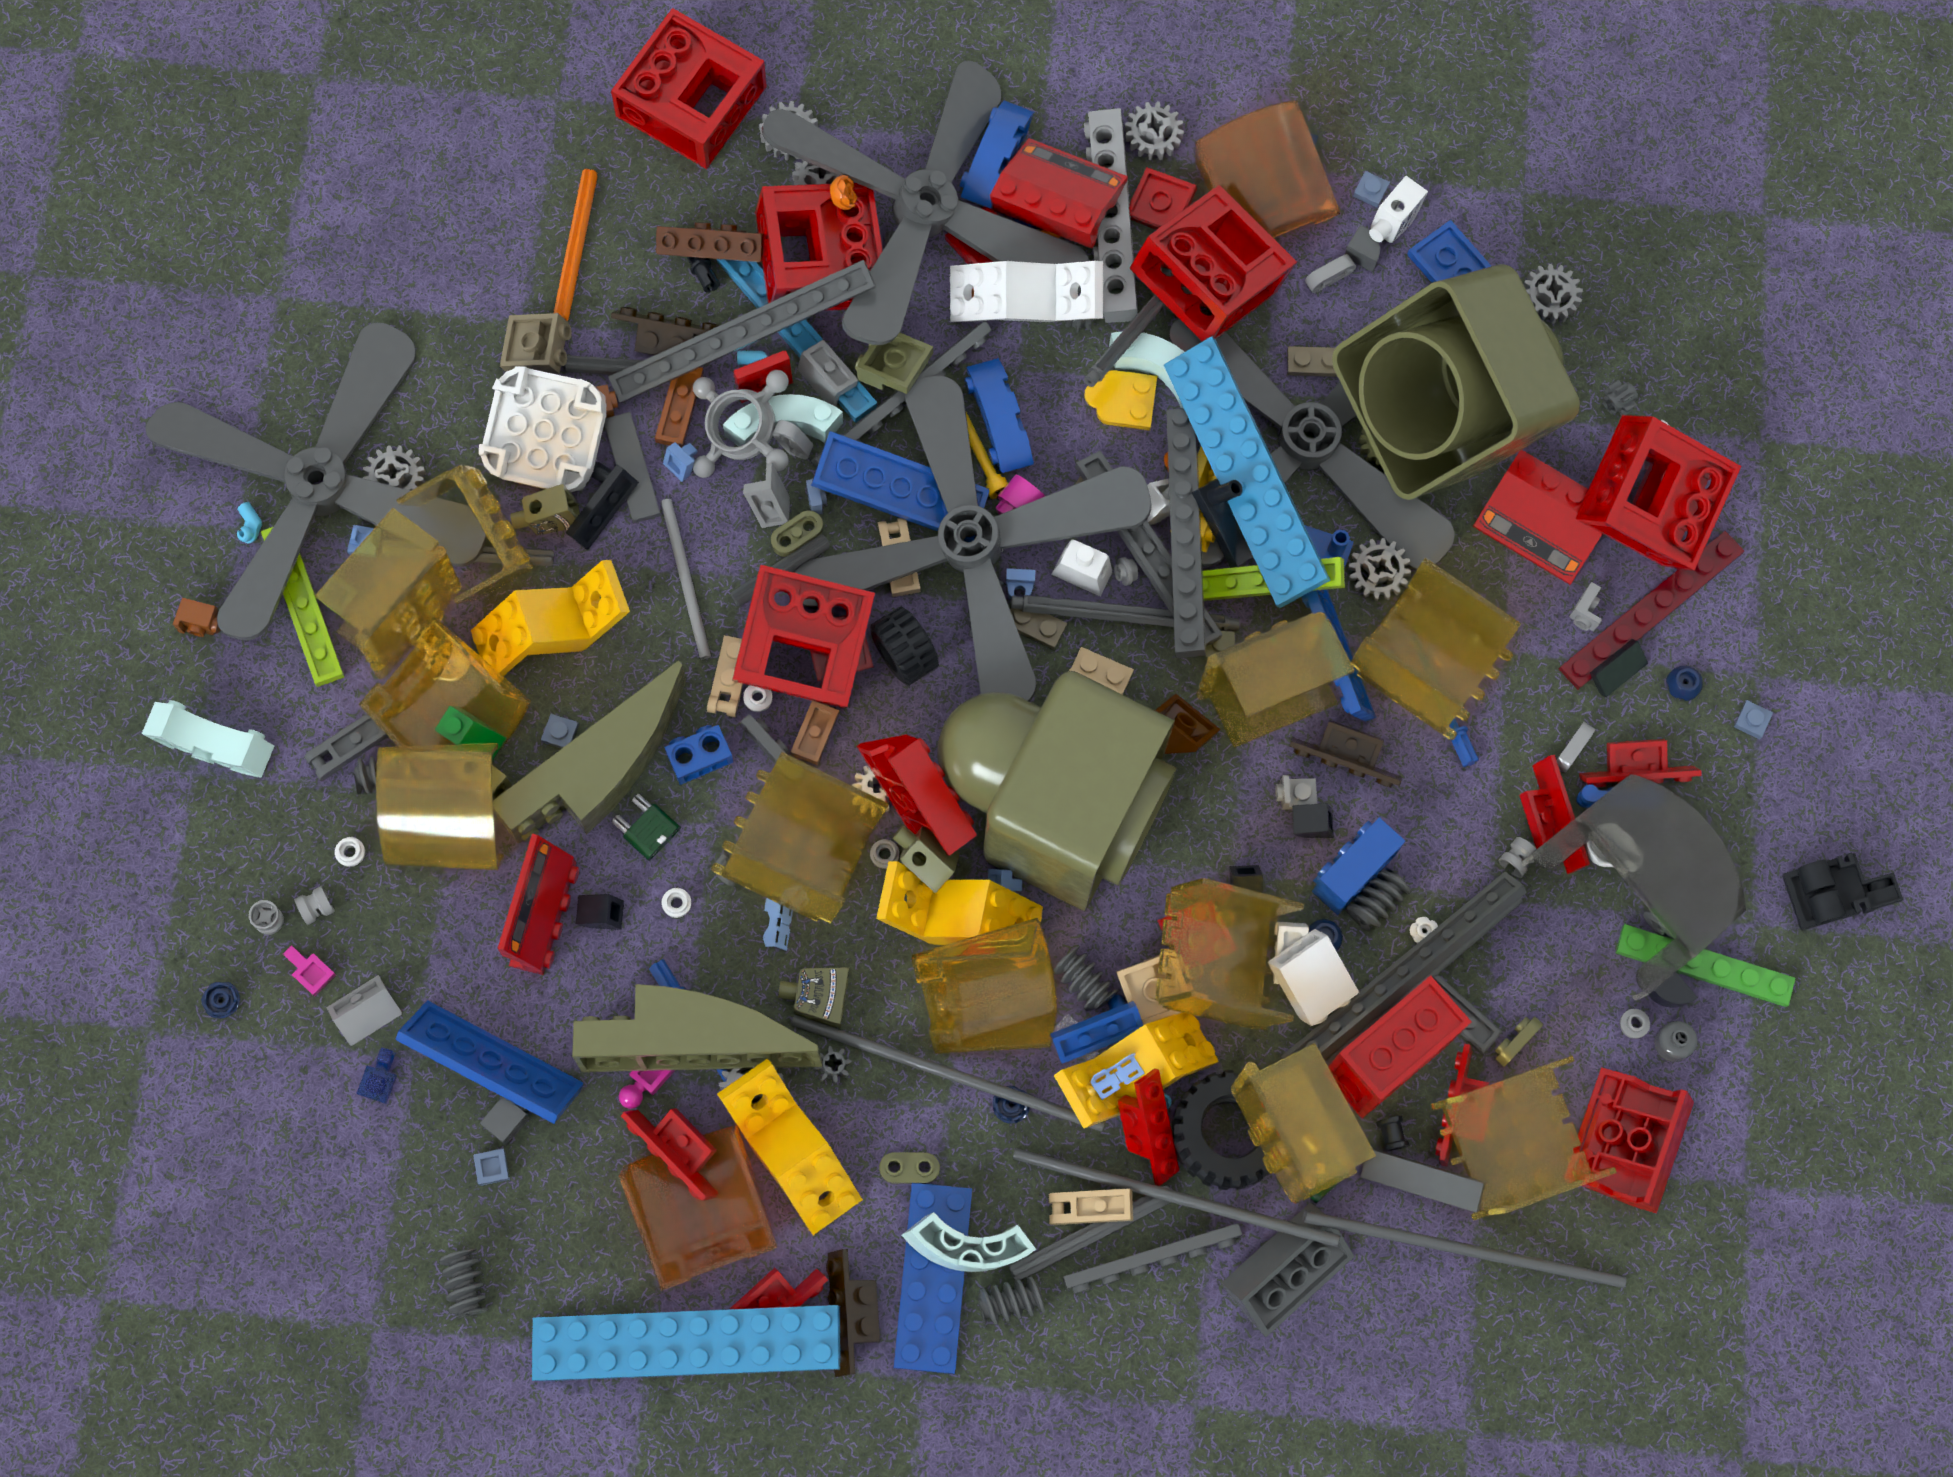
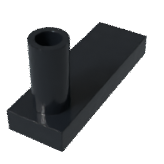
(1213, 504)
(603, 505)

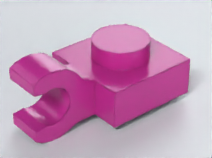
(311, 972)

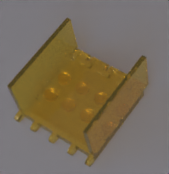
(493, 522)
(390, 590)
(1436, 648)
(1275, 677)
(801, 838)
(1219, 952)
(1301, 1123)
(1517, 1140)

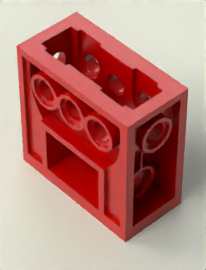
(672, 77)
(811, 213)
(1217, 256)
(1667, 495)
(811, 631)
(1397, 1046)

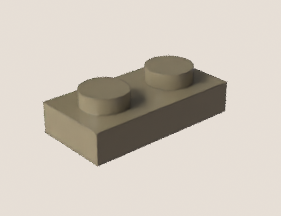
(1310, 361)
(1039, 627)

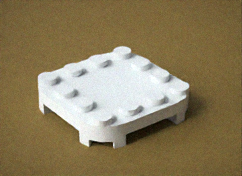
(543, 429)

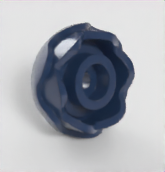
(1678, 688)
(1329, 928)
(211, 998)
(1008, 1114)

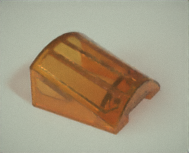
(1269, 168)
(693, 1234)

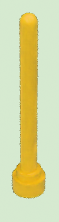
(994, 481)

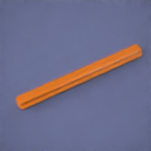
(575, 243)

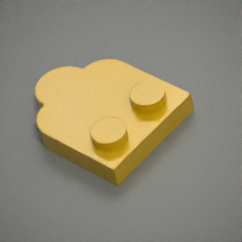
(1123, 399)

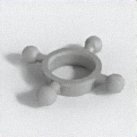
(705, 389)

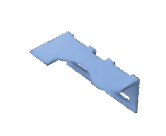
(770, 934)
(1112, 1080)

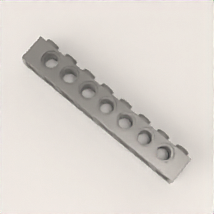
(1121, 306)

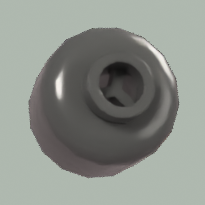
(1668, 1045)

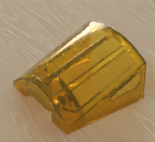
(432, 678)
(437, 806)
(990, 991)

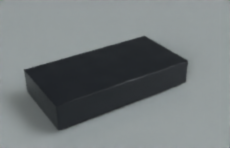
(1619, 668)

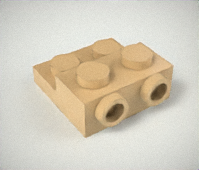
(1102, 670)
(1140, 985)

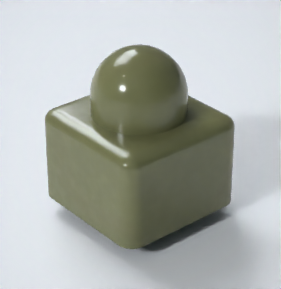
(1456, 380)
(1060, 782)

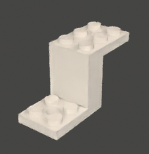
(1026, 291)

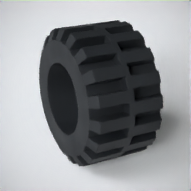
(904, 645)

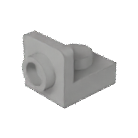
(1583, 610)
(1296, 792)

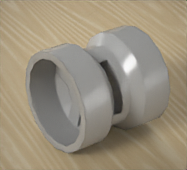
(1519, 851)
(314, 905)
(263, 912)

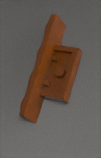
(710, 242)

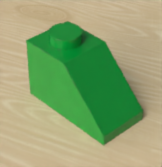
(465, 728)

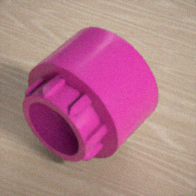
(1016, 494)

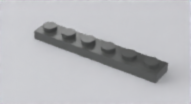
(1140, 1262)

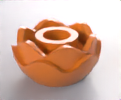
(842, 192)

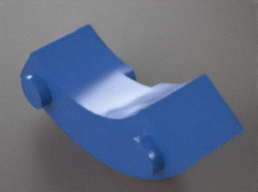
(1002, 139)
(999, 411)

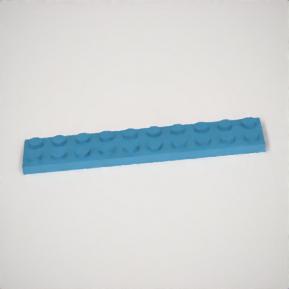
(1240, 454)
(686, 1343)

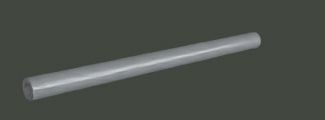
(685, 578)

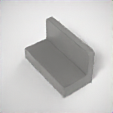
(826, 372)
(769, 499)
(364, 1010)

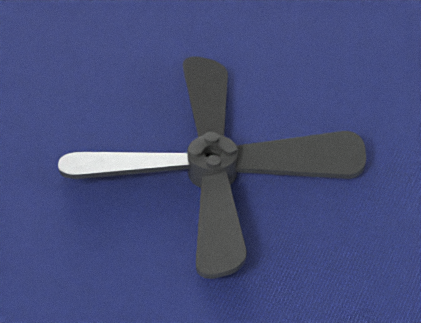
(922, 202)
(370, 379)
(1094, 506)
(1404, 521)

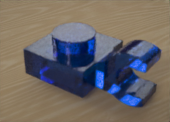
(377, 1081)

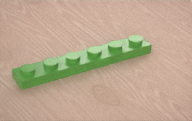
(1712, 967)

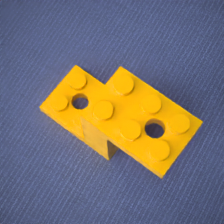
(551, 619)
(953, 912)
(1168, 1044)
(790, 1146)

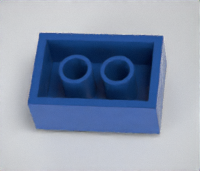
(1356, 865)

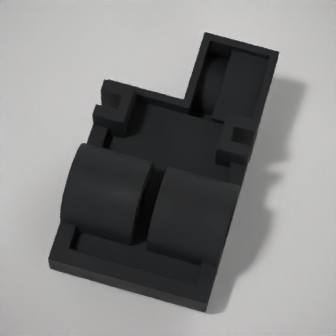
(1836, 890)

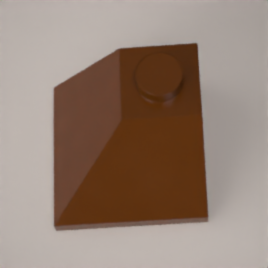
(1190, 727)

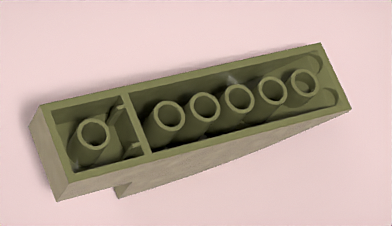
(596, 766)
(687, 1033)

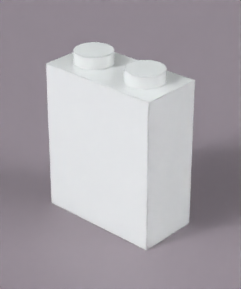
(1313, 977)

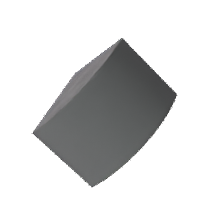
(1363, 249)

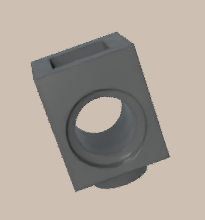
(505, 1120)

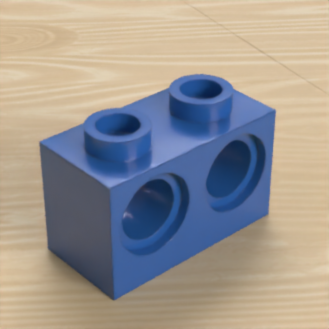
(702, 761)

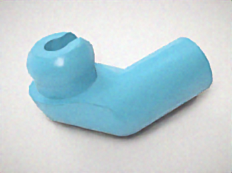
(749, 357)
(252, 523)

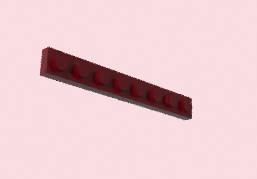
(1652, 609)

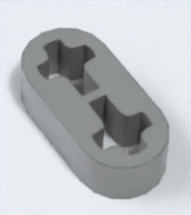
(1330, 273)
(792, 439)
(1575, 746)

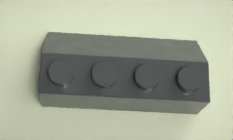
(1284, 1274)

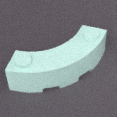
(1148, 355)
(808, 413)
(206, 740)
(966, 1253)

